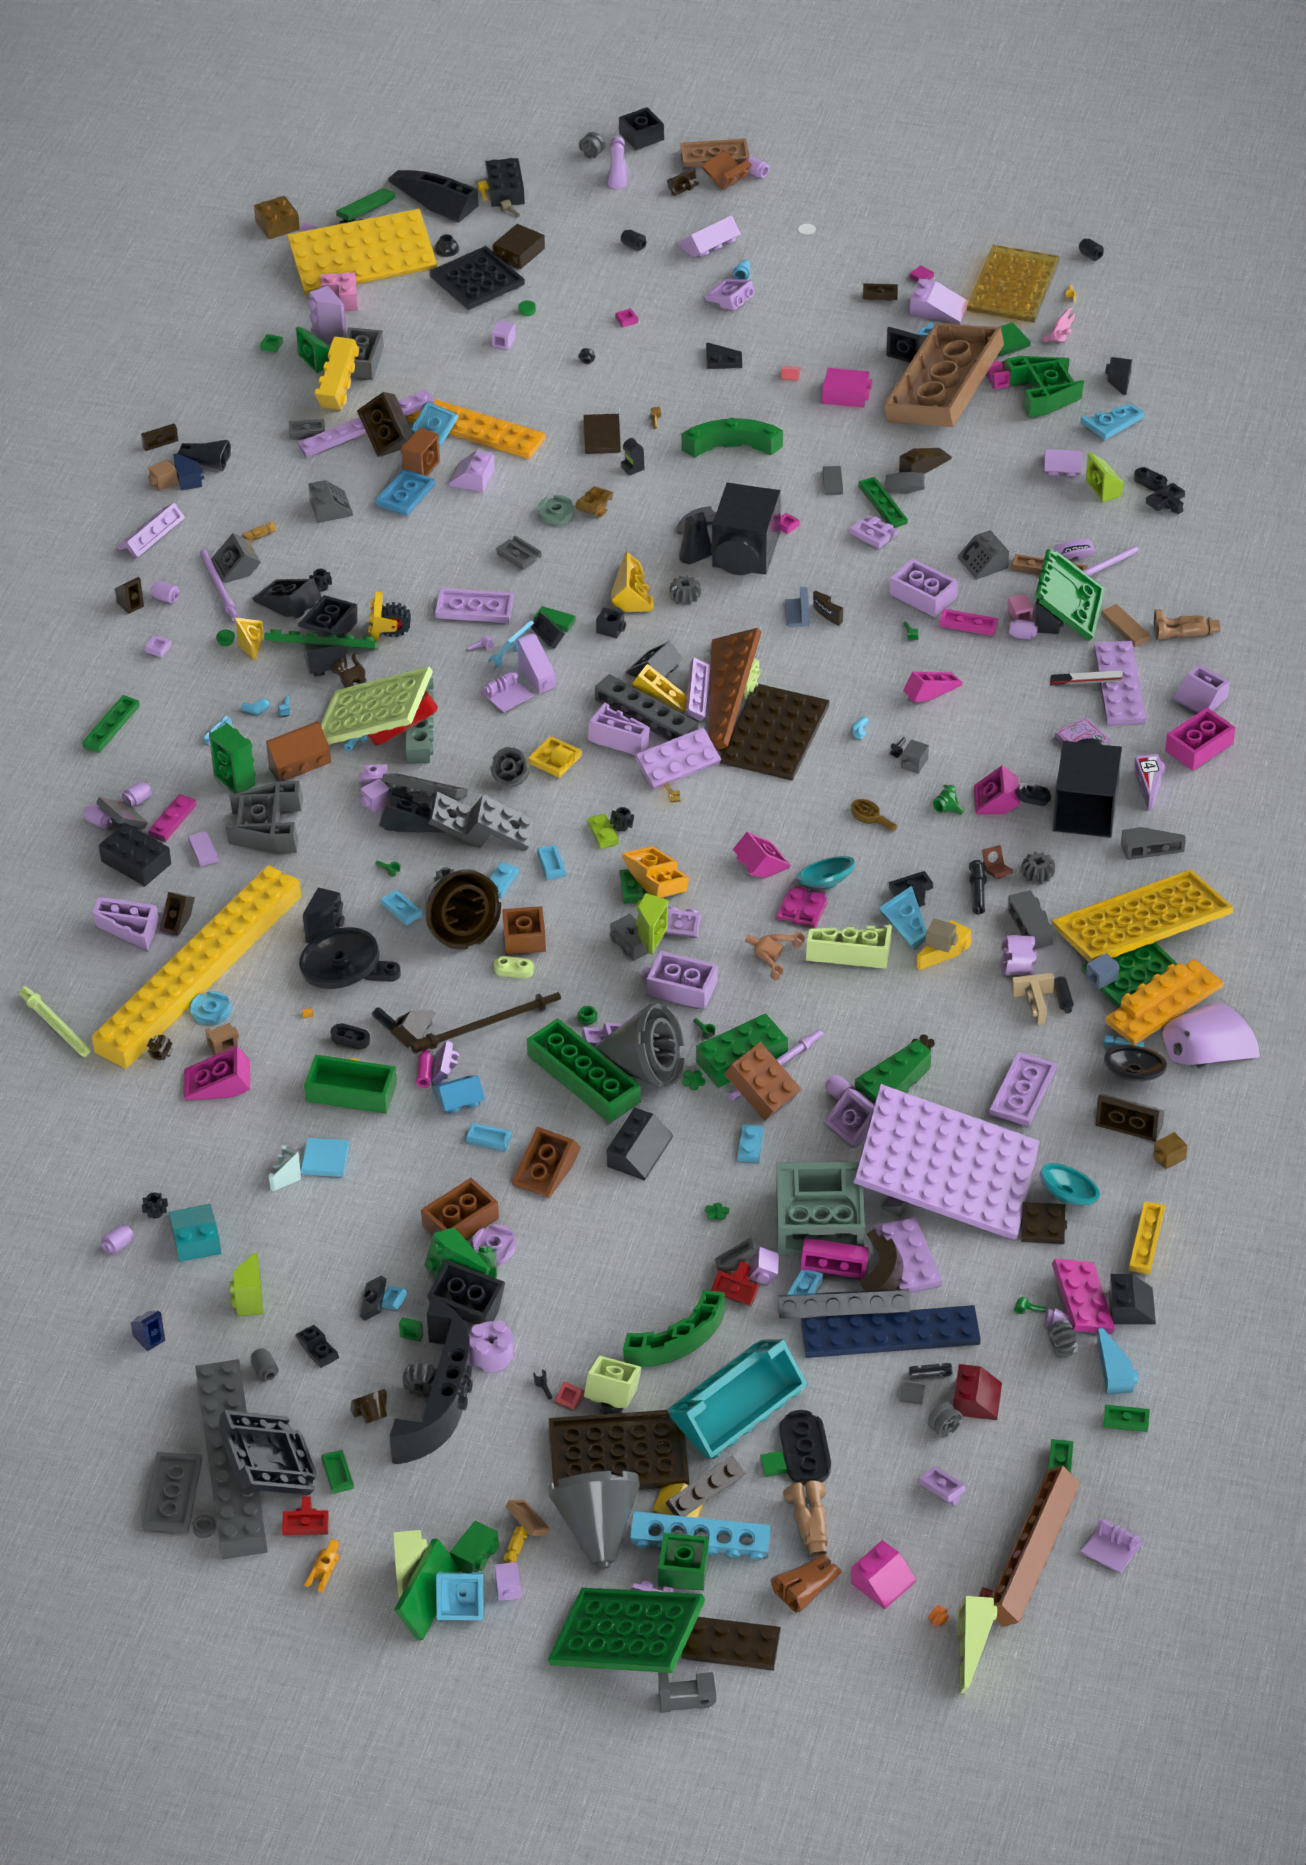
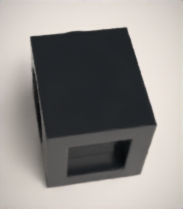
(610, 623)

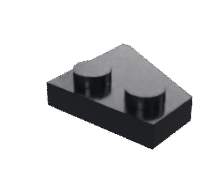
(722, 357)

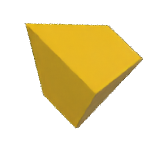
(249, 636)

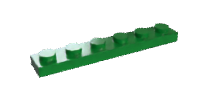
(313, 638)

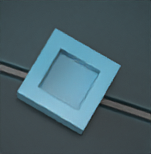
(393, 1297)

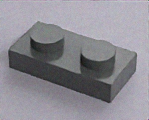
(306, 428)

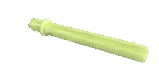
(34, 1001)

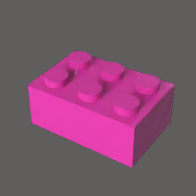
(1200, 738)

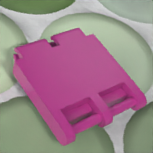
(803, 906)

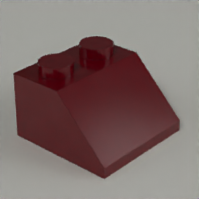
(977, 1393)

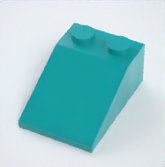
(195, 1232)

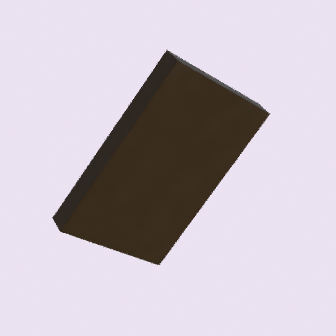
(602, 433)

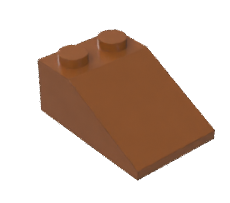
(546, 1162)

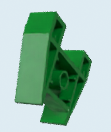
(1050, 383)

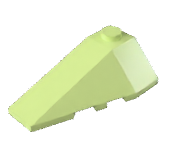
(973, 1626)

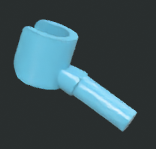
(284, 709)

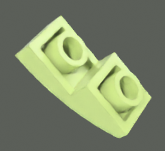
(752, 679)

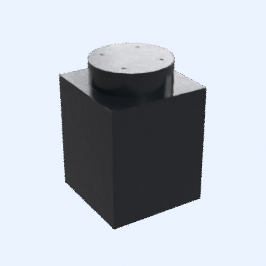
(746, 529)
(1087, 788)

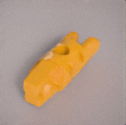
(324, 1565)

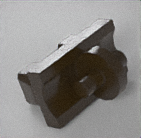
(683, 182)

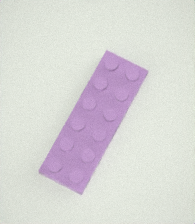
(1123, 698)

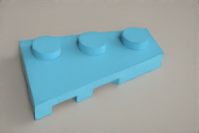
(1113, 422)
(906, 917)

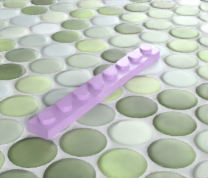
(355, 427)

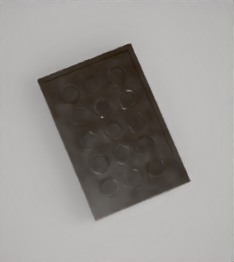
(774, 732)
(619, 1442)

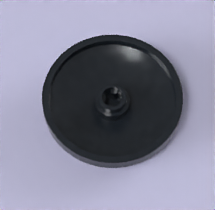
(339, 958)

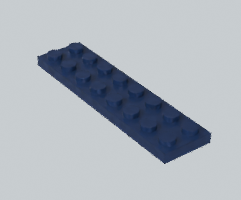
(890, 1331)

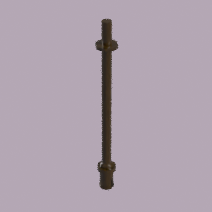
(431, 1041)

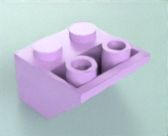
(1202, 690)

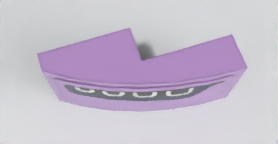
(1081, 548)

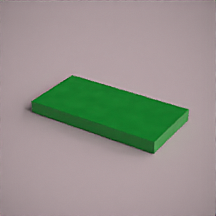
(419, 1600)

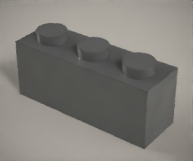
(1030, 918)

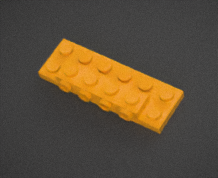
(1162, 1000)

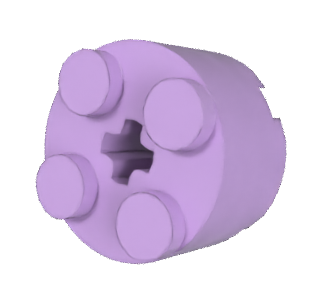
(1018, 955)
(491, 1346)

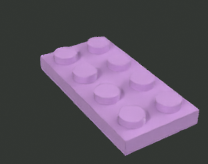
(474, 605)
(677, 758)
(1023, 1089)
(919, 1267)

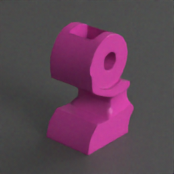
(997, 376)

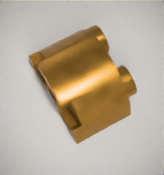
(594, 501)

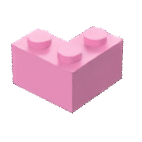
(344, 287)

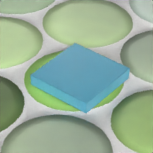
(436, 420)
(325, 1157)

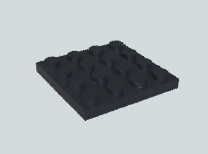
(477, 277)

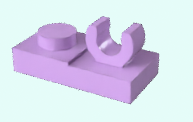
(444, 1059)
(943, 1485)

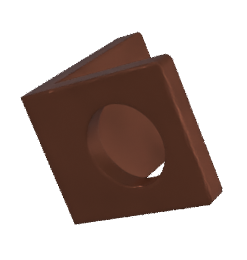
(998, 868)

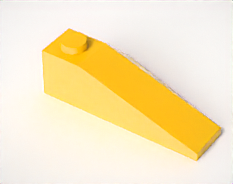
(629, 587)

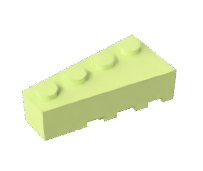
(850, 946)

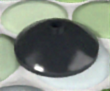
(1135, 1063)

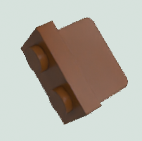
(726, 170)

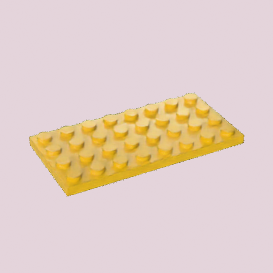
(368, 247)
(1142, 916)

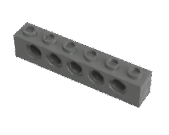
(643, 708)

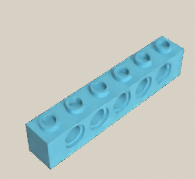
(713, 1528)

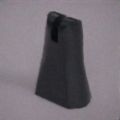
(209, 454)
(696, 540)

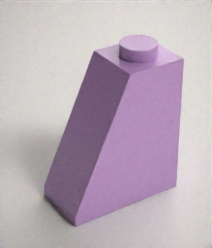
(535, 664)

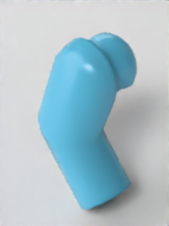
(857, 727)
(350, 743)

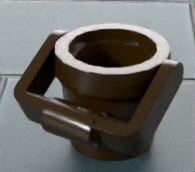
(370, 1406)

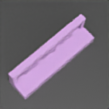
(152, 530)

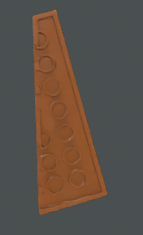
(729, 672)

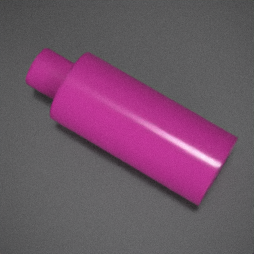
(424, 1069)

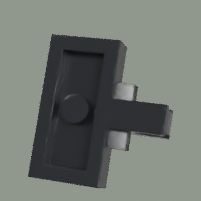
(1167, 498)
(920, 883)

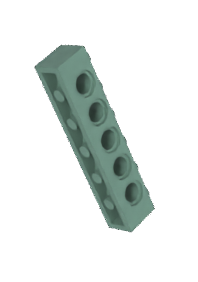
(419, 737)

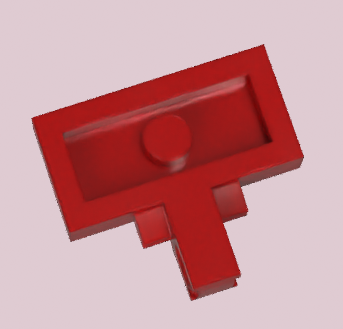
(736, 1285)
(305, 1520)

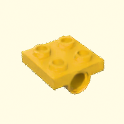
(555, 756)

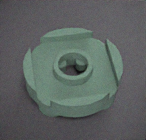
(548, 510)

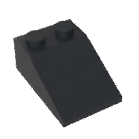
(289, 596)
(331, 616)

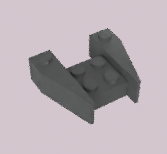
(260, 814)

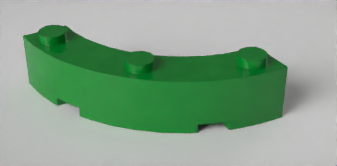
(732, 433)
(680, 1338)

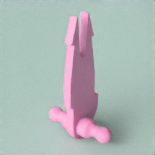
(1061, 328)

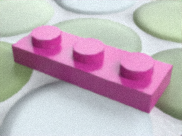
(968, 622)
(172, 817)

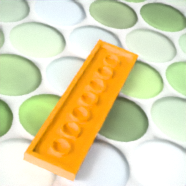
(491, 431)

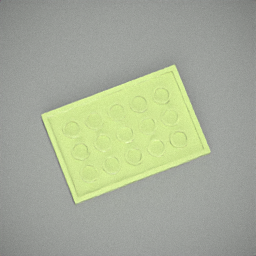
(375, 705)

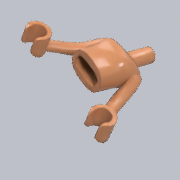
(770, 950)

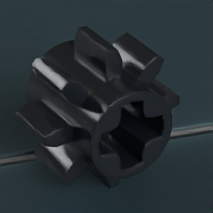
(322, 579)
(622, 819)
(154, 1205)

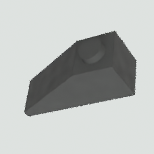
(1148, 842)

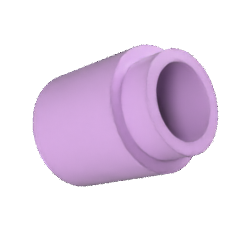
(758, 167)
(165, 592)
(1023, 629)
(137, 793)
(97, 816)
(837, 1086)
(117, 1239)

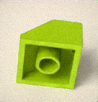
(1103, 478)
(652, 920)
(247, 1288)

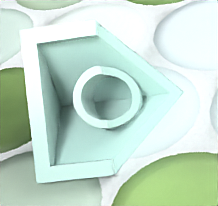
(288, 1169)

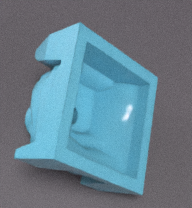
(460, 1596)

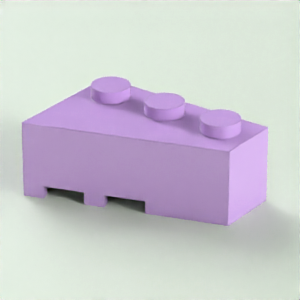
(617, 731)
(127, 920)

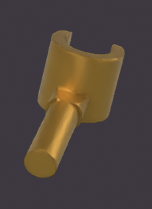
(655, 412)

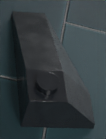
(405, 815)

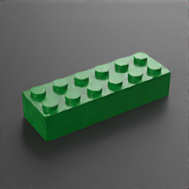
(583, 1070)

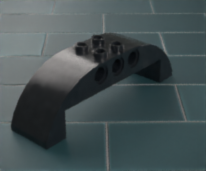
(448, 1393)

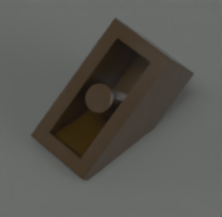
(130, 595)
(176, 912)

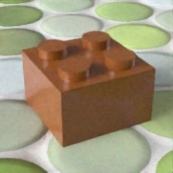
(421, 452)
(524, 930)

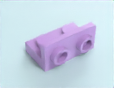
(683, 922)

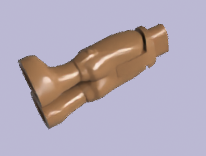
(1183, 626)
(809, 1521)

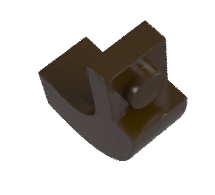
(890, 1266)

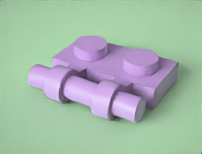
(873, 531)

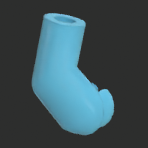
(257, 707)

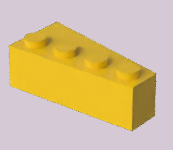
(337, 374)

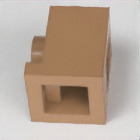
(222, 1038)

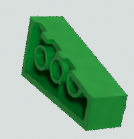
(897, 1071)

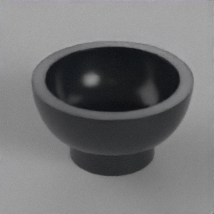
(446, 246)

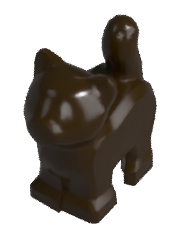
(349, 676)

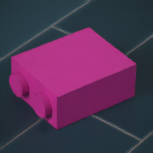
(846, 387)

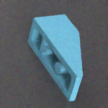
(1116, 1366)

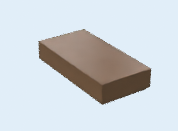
(527, 1517)

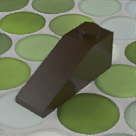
(922, 460)

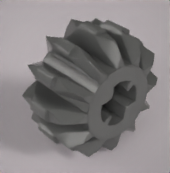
(685, 590)
(1038, 867)
(1062, 1338)
(419, 1378)

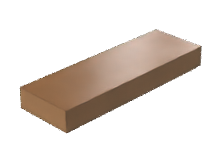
(1125, 625)

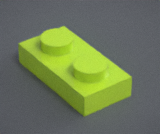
(602, 831)

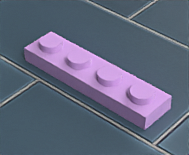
(697, 689)

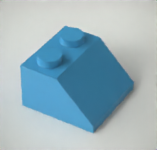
(458, 1093)

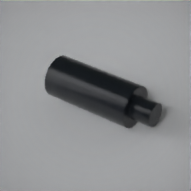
(1063, 994)

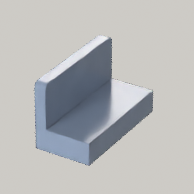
(798, 609)

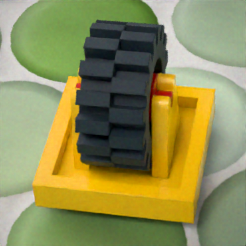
(388, 618)

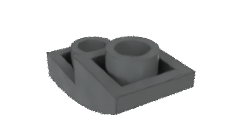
(905, 480)

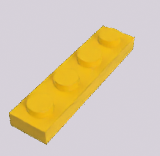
(1147, 1238)

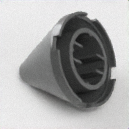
(647, 1046)
(597, 1511)

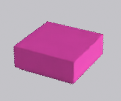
(922, 273)
(626, 317)
(788, 523)

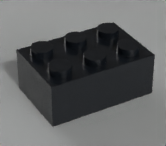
(504, 181)
(135, 854)

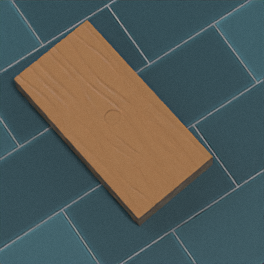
(944, 375)

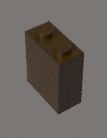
(519, 246)

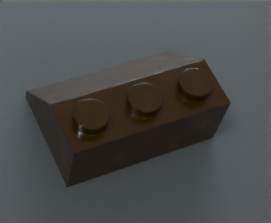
(385, 424)
(1129, 1117)

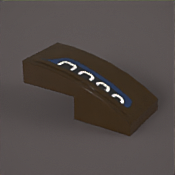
(825, 608)

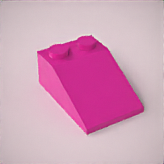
(218, 1076)

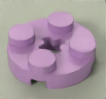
(500, 1234)

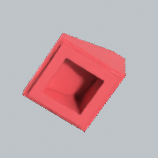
(790, 372)
(569, 1396)

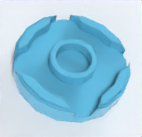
(210, 1008)

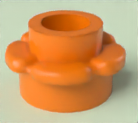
(938, 1616)

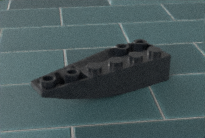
(437, 193)

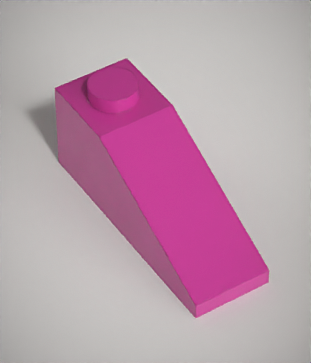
(929, 685)

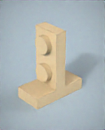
(1033, 987)

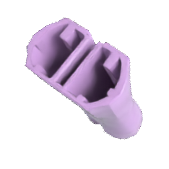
(618, 170)

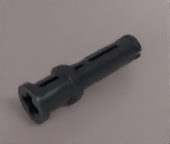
(978, 880)

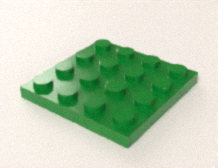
(1135, 969)

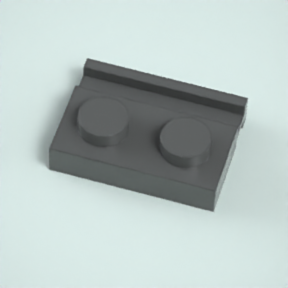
(518, 552)

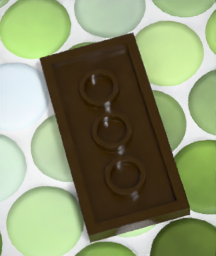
(733, 1643)

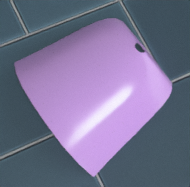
(1214, 1036)

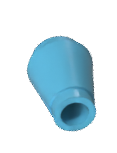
(742, 270)

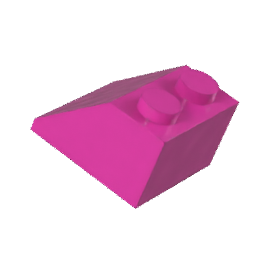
(996, 792)
(760, 856)
(882, 1574)

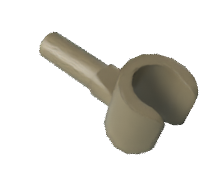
(506, 205)

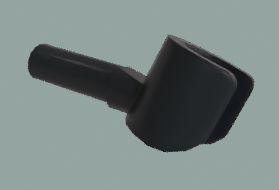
(896, 748)
(542, 1382)

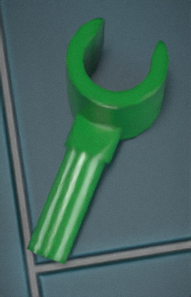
(912, 633)
(392, 867)
(705, 1028)
(1023, 1304)

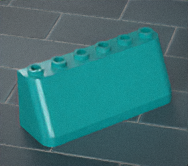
(738, 1396)

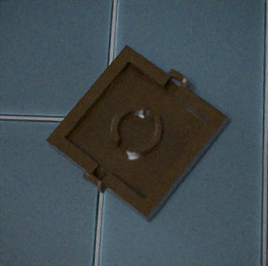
(1043, 1223)

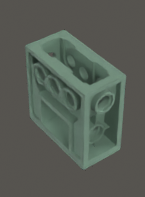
(818, 1201)

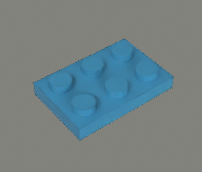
(405, 492)

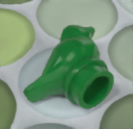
(947, 800)

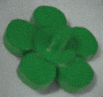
(694, 1080)
(716, 1211)

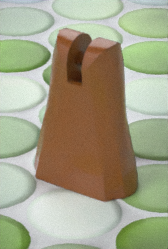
(804, 1583)

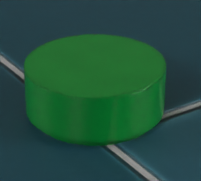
(527, 308)

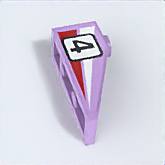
(1149, 776)

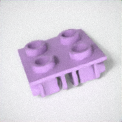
(506, 692)
(1112, 1545)

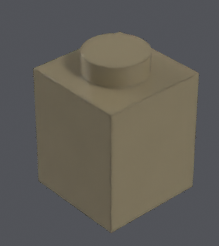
(941, 935)

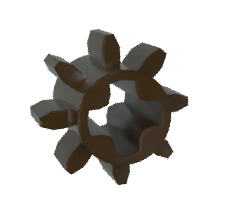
(159, 1047)

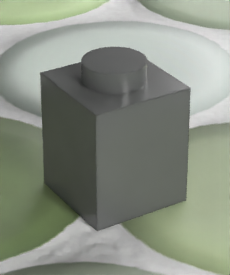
(914, 756)

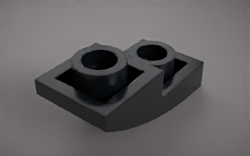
(316, 1346)

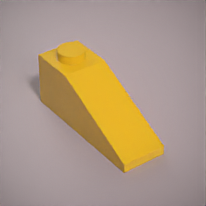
(659, 688)
(930, 956)

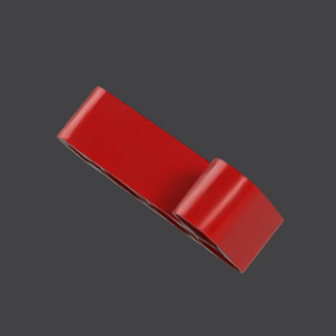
(425, 709)

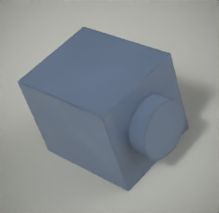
(1102, 971)

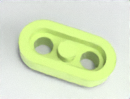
(513, 967)

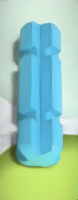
(223, 721)
(1110, 1042)

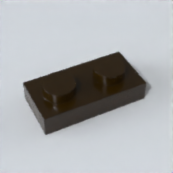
(880, 291)
(159, 437)

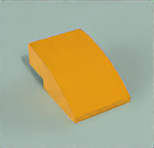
(656, 871)

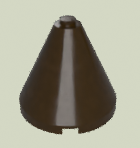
(462, 908)

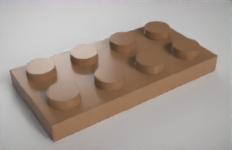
(697, 153)

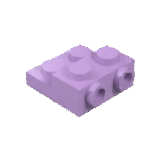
(731, 293)

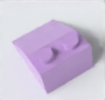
(937, 302)

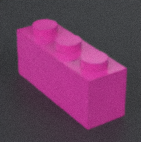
(834, 1258)

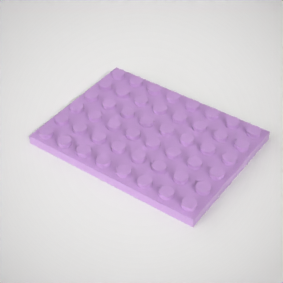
(947, 1162)

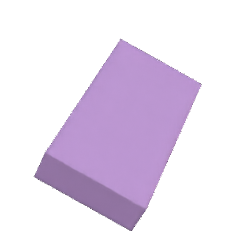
(203, 848)

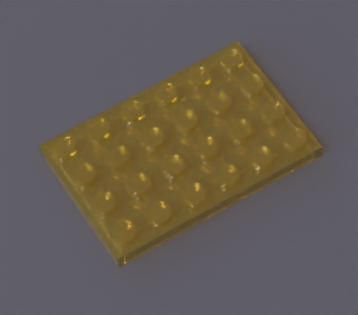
(1013, 283)

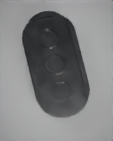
(805, 1447)

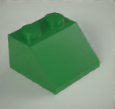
(312, 349)
(683, 1561)

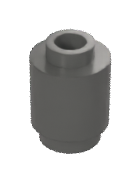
(264, 1364)

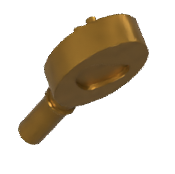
(869, 812)

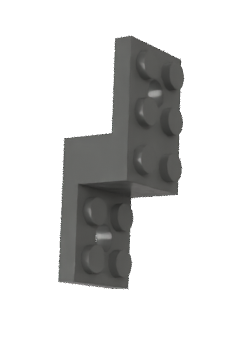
(481, 821)

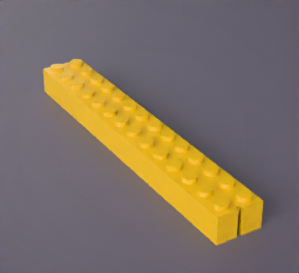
(196, 966)

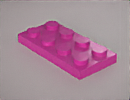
(1082, 1295)

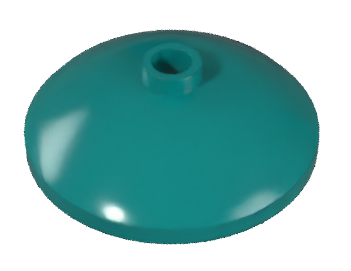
(827, 872)
(1069, 1184)

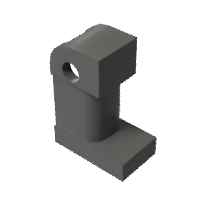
(686, 1693)

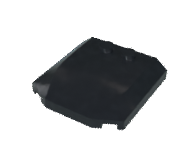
(266, 1453)

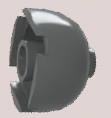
(510, 766)

